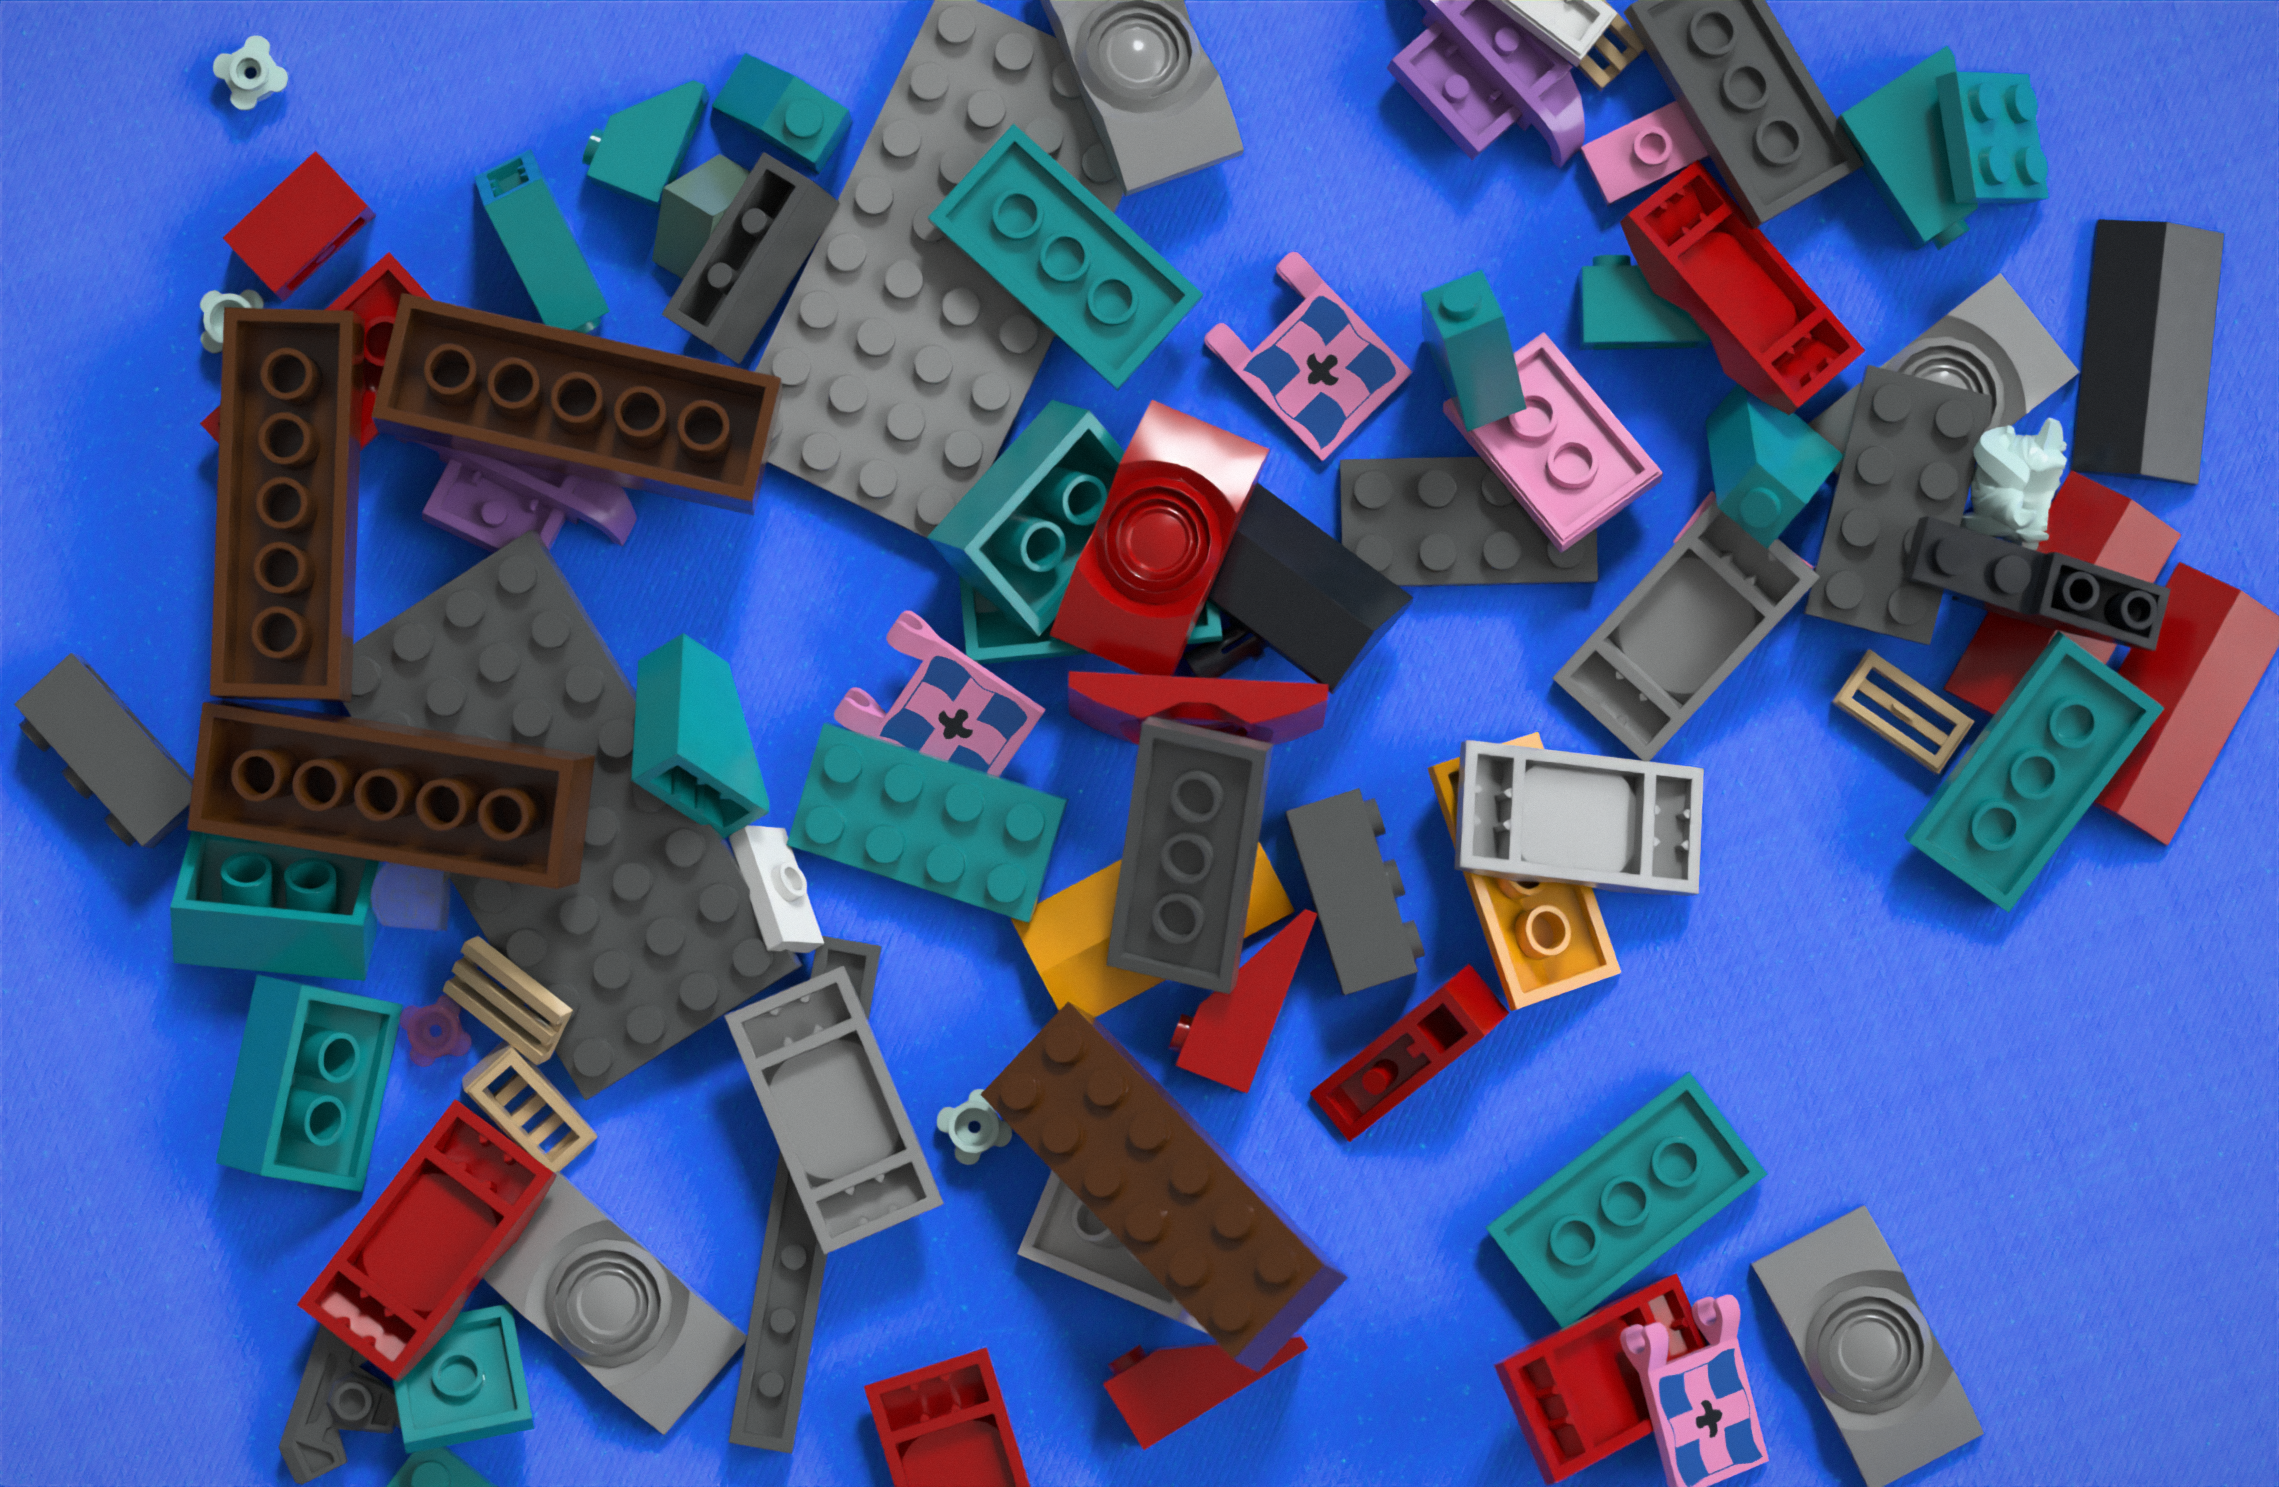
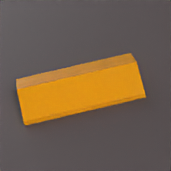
(1074, 929)
(1538, 933)

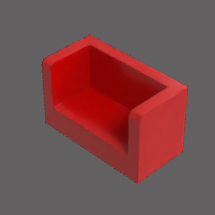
(299, 226)

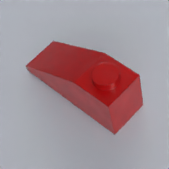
(1234, 1028)
(1410, 1053)
(1180, 1383)

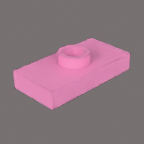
(1642, 153)

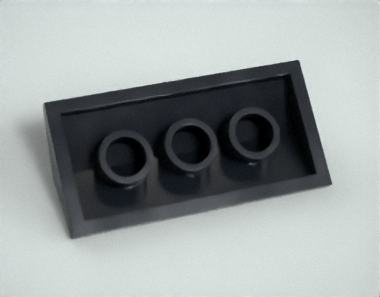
(2147, 351)
(1304, 591)

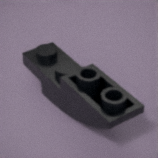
(2036, 585)

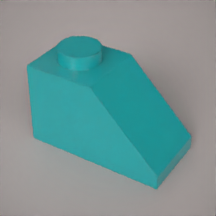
(784, 112)
(646, 144)
(1624, 313)

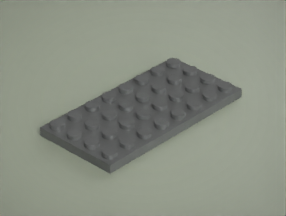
(661, 913)

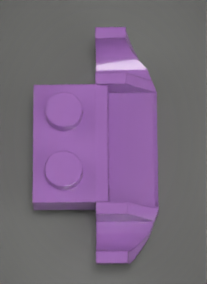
(1484, 74)
(501, 500)

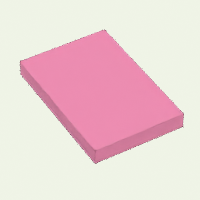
(1564, 452)

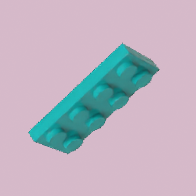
(1065, 257)
(2033, 771)
(927, 822)
(1625, 1200)

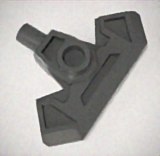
(333, 1397)

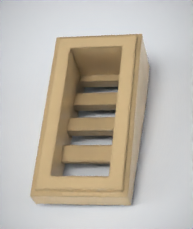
(494, 1064)

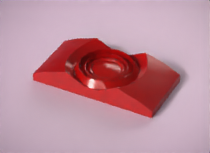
(1738, 290)
(1159, 541)
(1242, 708)
(428, 1241)
(1578, 1387)
(947, 1426)

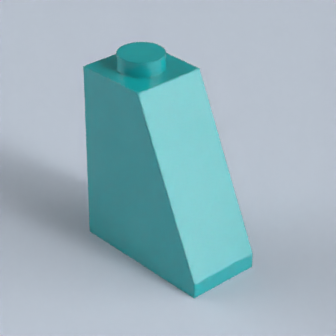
(1906, 154)
(541, 244)
(1472, 349)
(1764, 463)
(695, 738)

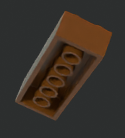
(577, 404)
(287, 505)
(391, 793)
(1164, 1187)

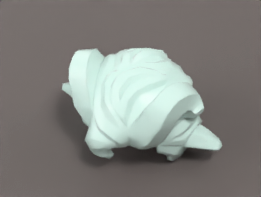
(2016, 483)

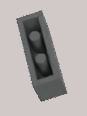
(751, 258)
(107, 752)
(1354, 890)

